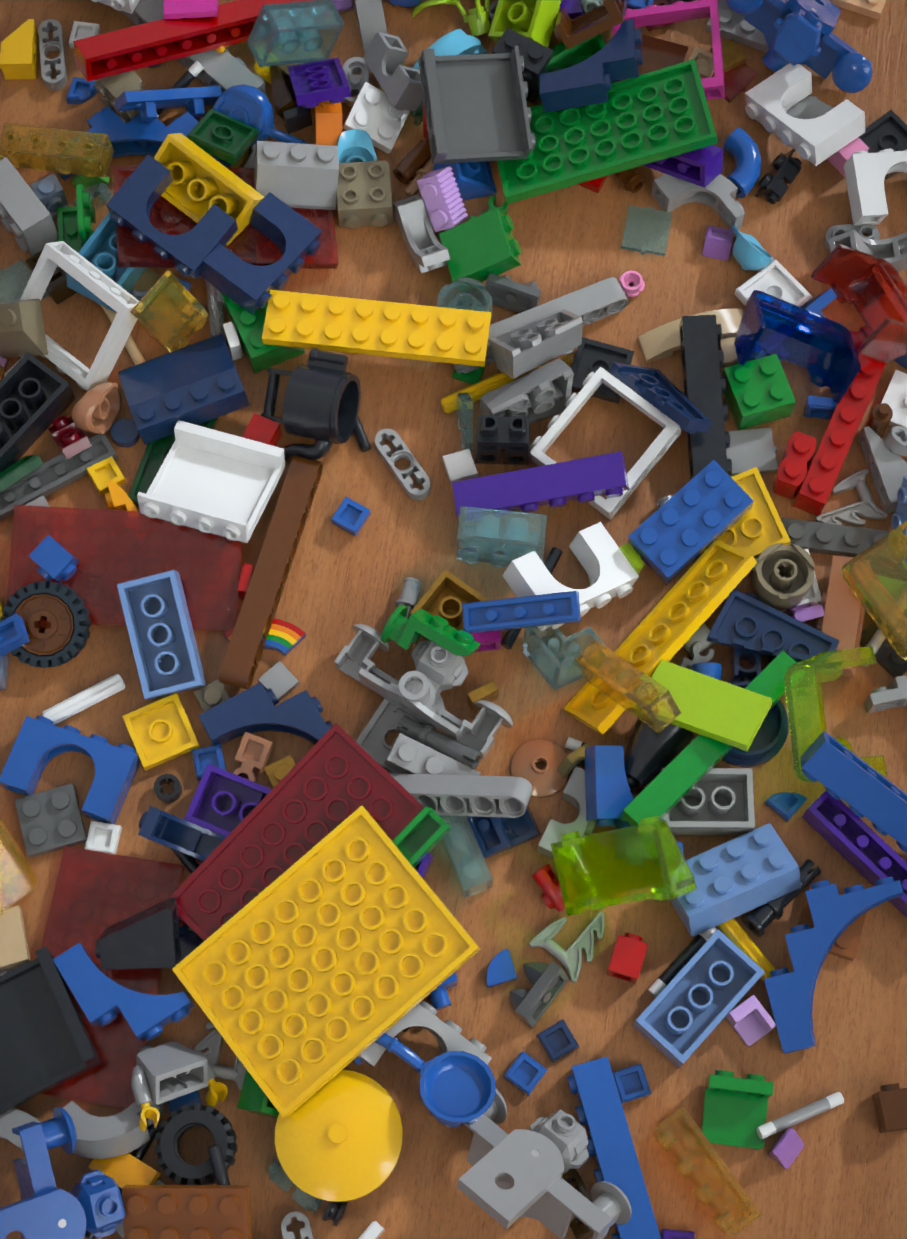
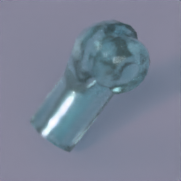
(98, 190)

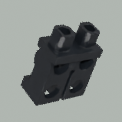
(502, 433)

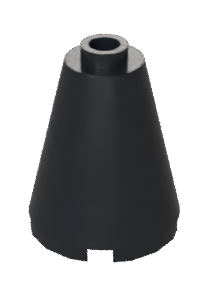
(652, 751)

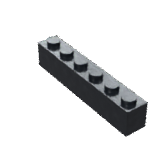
(704, 389)

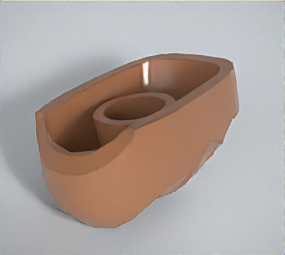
(98, 408)

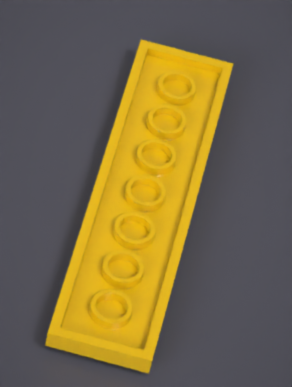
(377, 328)
(668, 626)

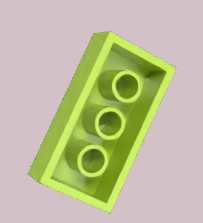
(527, 17)

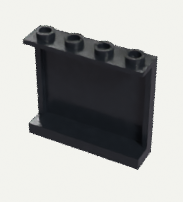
(39, 1032)

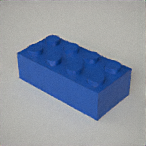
(690, 521)

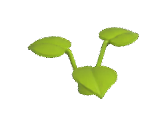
(477, 18)

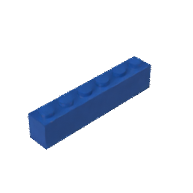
(858, 785)
(612, 1144)

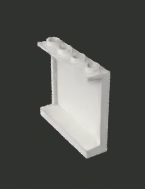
(214, 482)

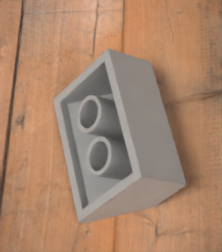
(297, 173)

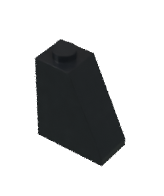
(142, 940)

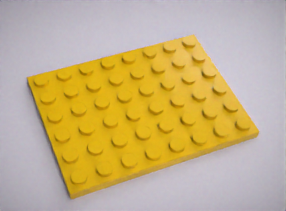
(325, 961)

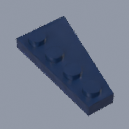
(663, 395)
(766, 631)

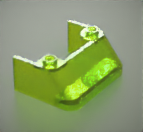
(806, 700)

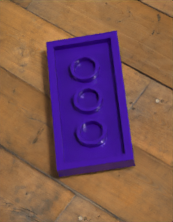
(319, 82)

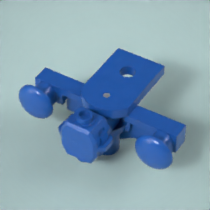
(803, 35)
(49, 1211)

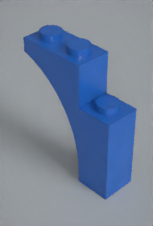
(607, 786)
(104, 998)

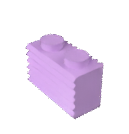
(442, 199)

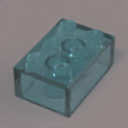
(295, 32)
(498, 535)

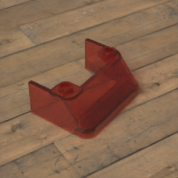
(876, 294)

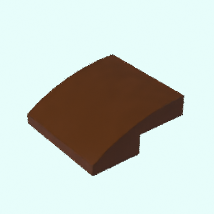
(660, 54)

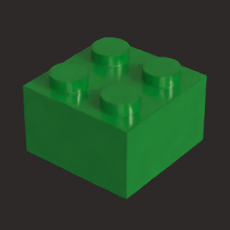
(758, 392)

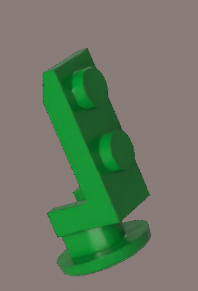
(435, 628)

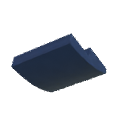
(503, 833)

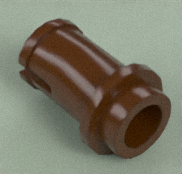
(632, 181)

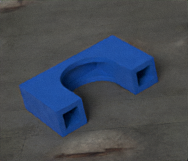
(42, 741)

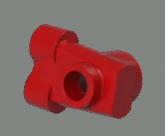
(550, 885)

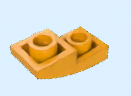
(118, 498)
(126, 1170)

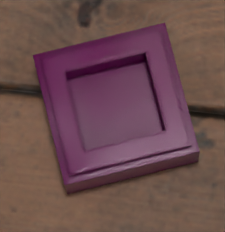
(488, 640)

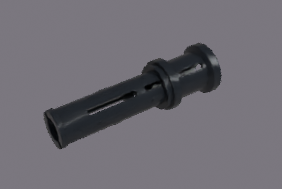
(772, 910)

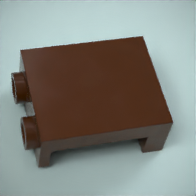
(590, 23)

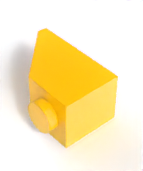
(20, 52)

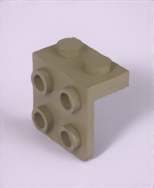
(364, 194)

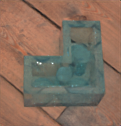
(555, 654)

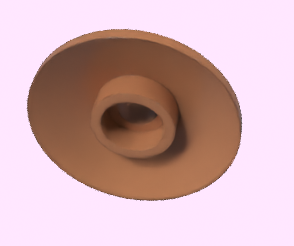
(545, 781)

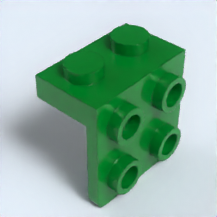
(76, 221)
(735, 1109)

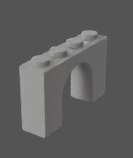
(446, 1034)

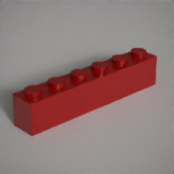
(838, 437)

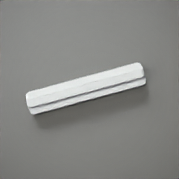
(84, 699)

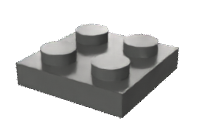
(51, 820)

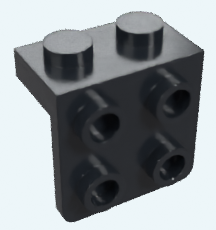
(535, 58)

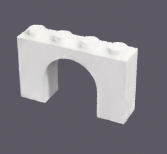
(811, 138)
(865, 183)
(599, 555)

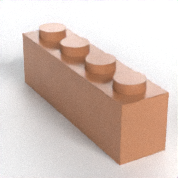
(842, 611)

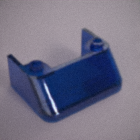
(800, 338)

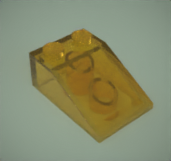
(169, 313)

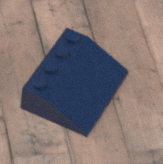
(183, 386)

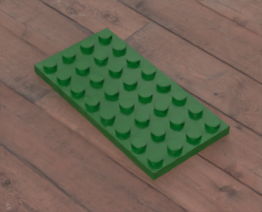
(639, 124)

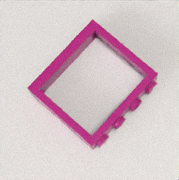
(683, 11)

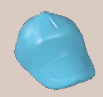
(355, 147)
(749, 251)

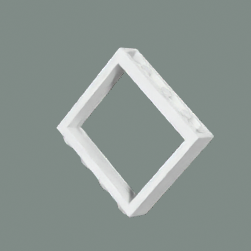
(104, 288)
(646, 462)

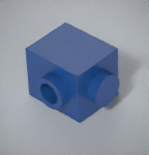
(54, 560)

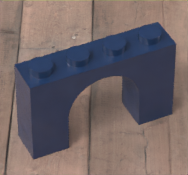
(133, 206)
(249, 283)

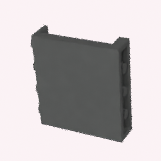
(476, 107)

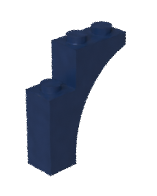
(592, 78)
(256, 712)
(178, 833)

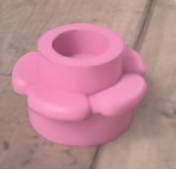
(634, 278)

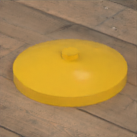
(341, 1139)

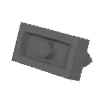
(512, 294)
(547, 984)

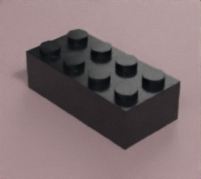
(29, 404)

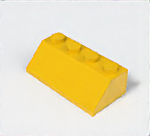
(204, 181)

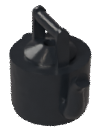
(317, 404)

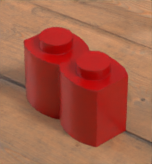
(794, 465)

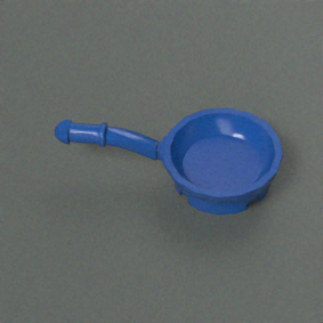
(254, 109)
(452, 1085)

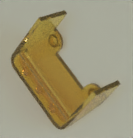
(880, 585)

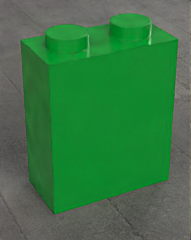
(481, 247)

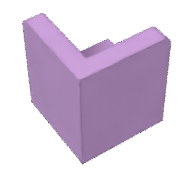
(750, 1021)

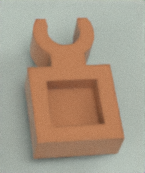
(253, 754)

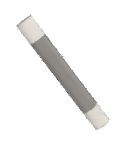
(800, 1115)

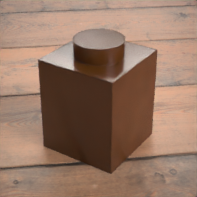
(891, 1108)

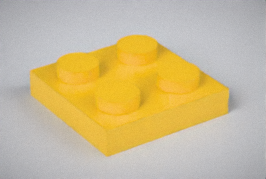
(161, 731)

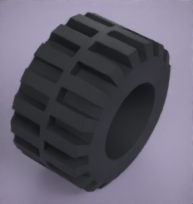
(173, 1130)

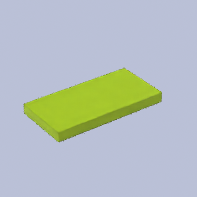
(713, 706)

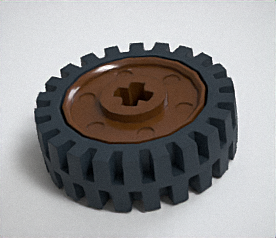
(67, 618)

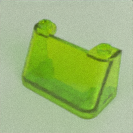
(621, 866)

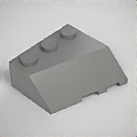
(536, 342)
(534, 395)

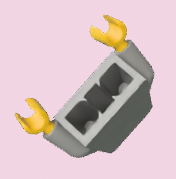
(169, 1073)

